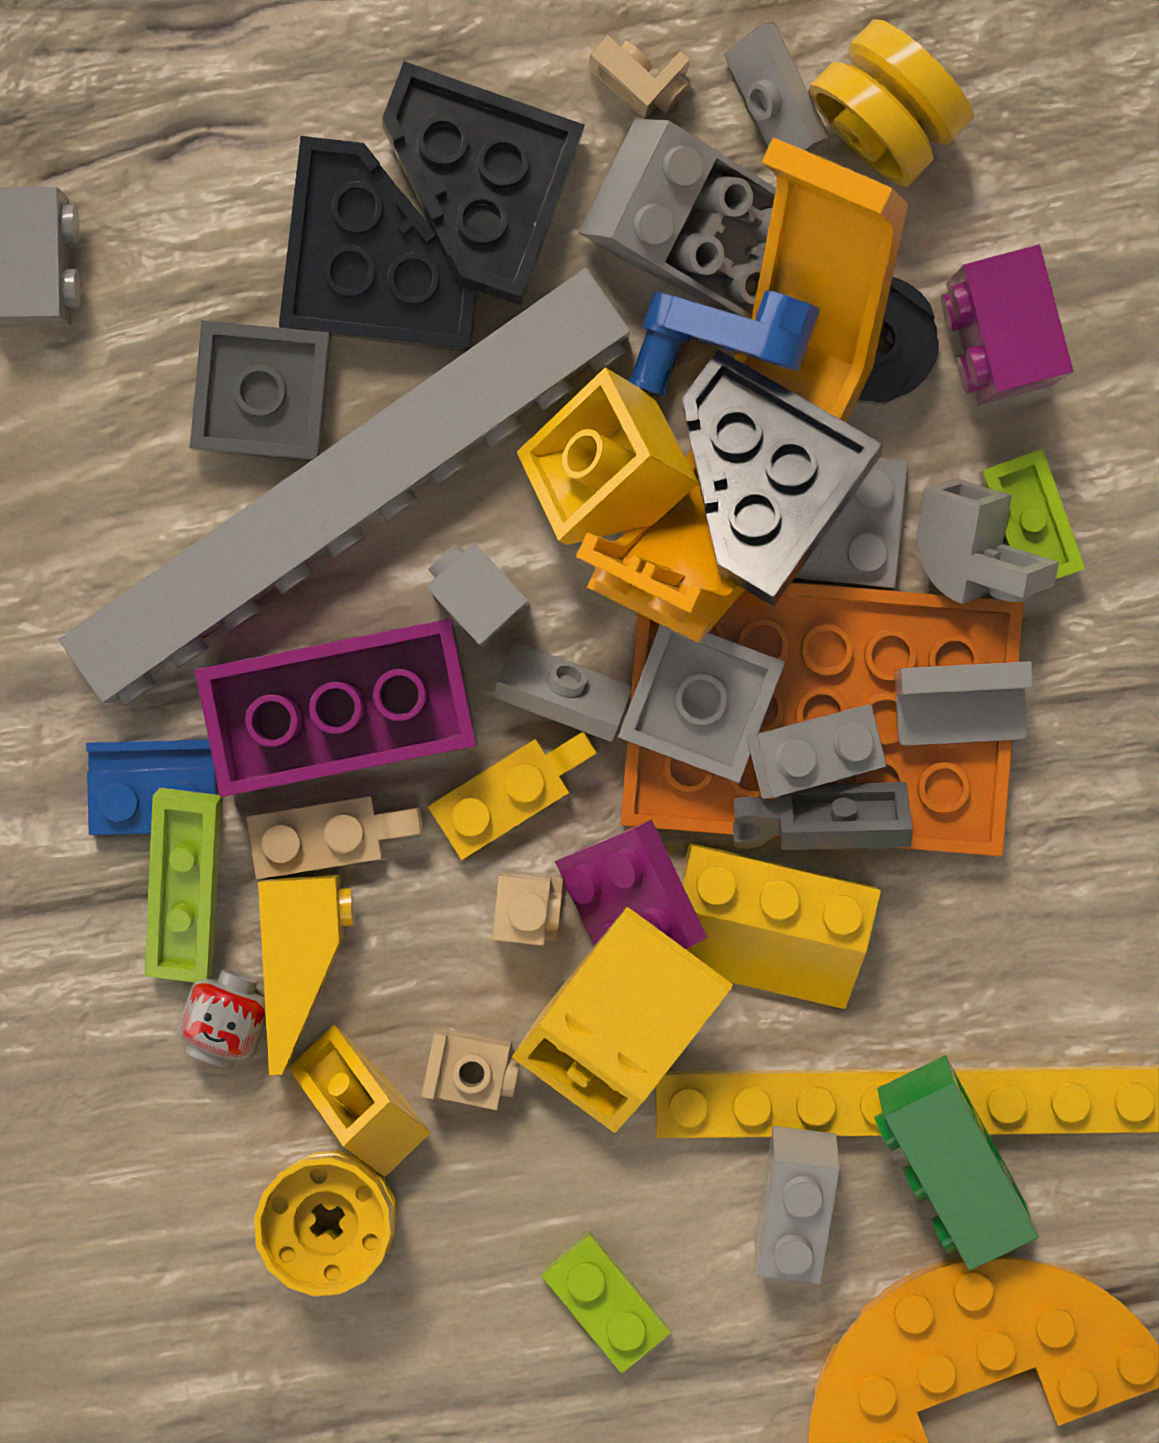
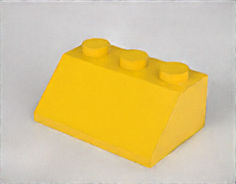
(779, 924)

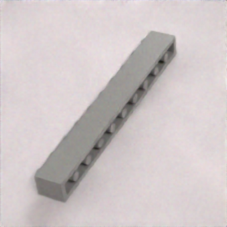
(347, 488)

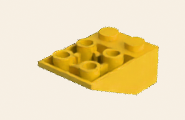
(621, 1020)

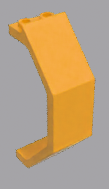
(828, 246)

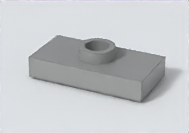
(775, 89)
(562, 691)

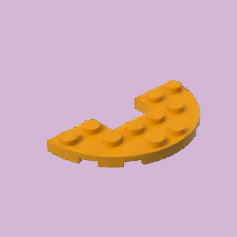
(967, 1329)

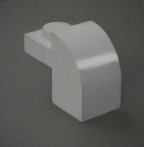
(964, 547)

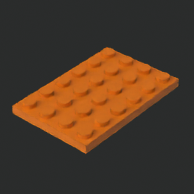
(839, 657)

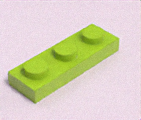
(183, 885)

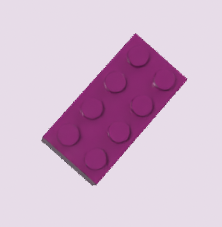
(336, 707)

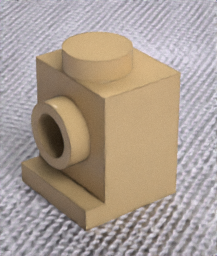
(527, 908)
(453, 1049)

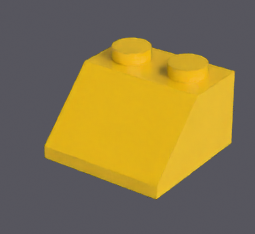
(606, 462)

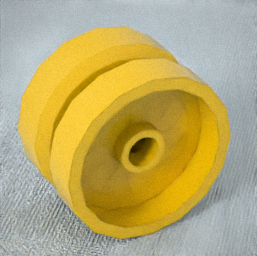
(891, 102)

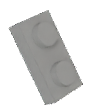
(816, 751)

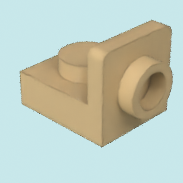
(628, 76)

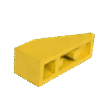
(299, 939)

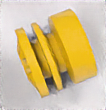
(318, 1259)

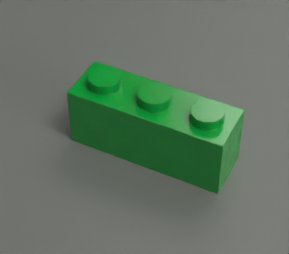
(954, 1164)

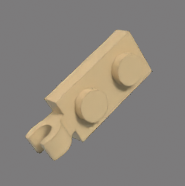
(325, 835)

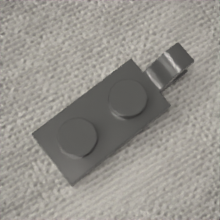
(827, 817)

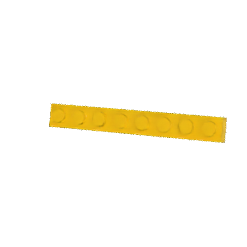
(848, 1099)

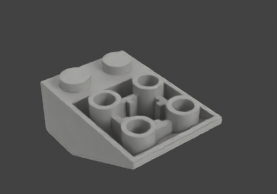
(684, 215)

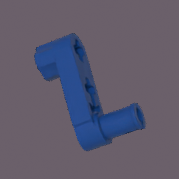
(775, 336)

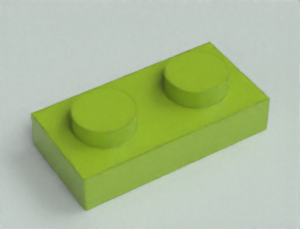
(1036, 511)
(605, 1302)

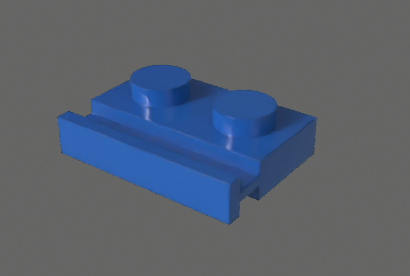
(129, 773)

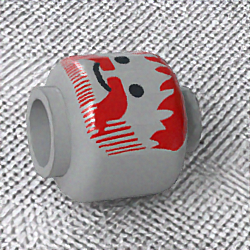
(223, 1019)

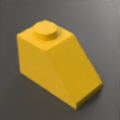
(358, 1102)

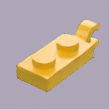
(507, 793)

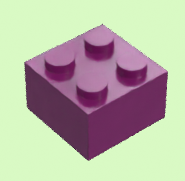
(1006, 326)

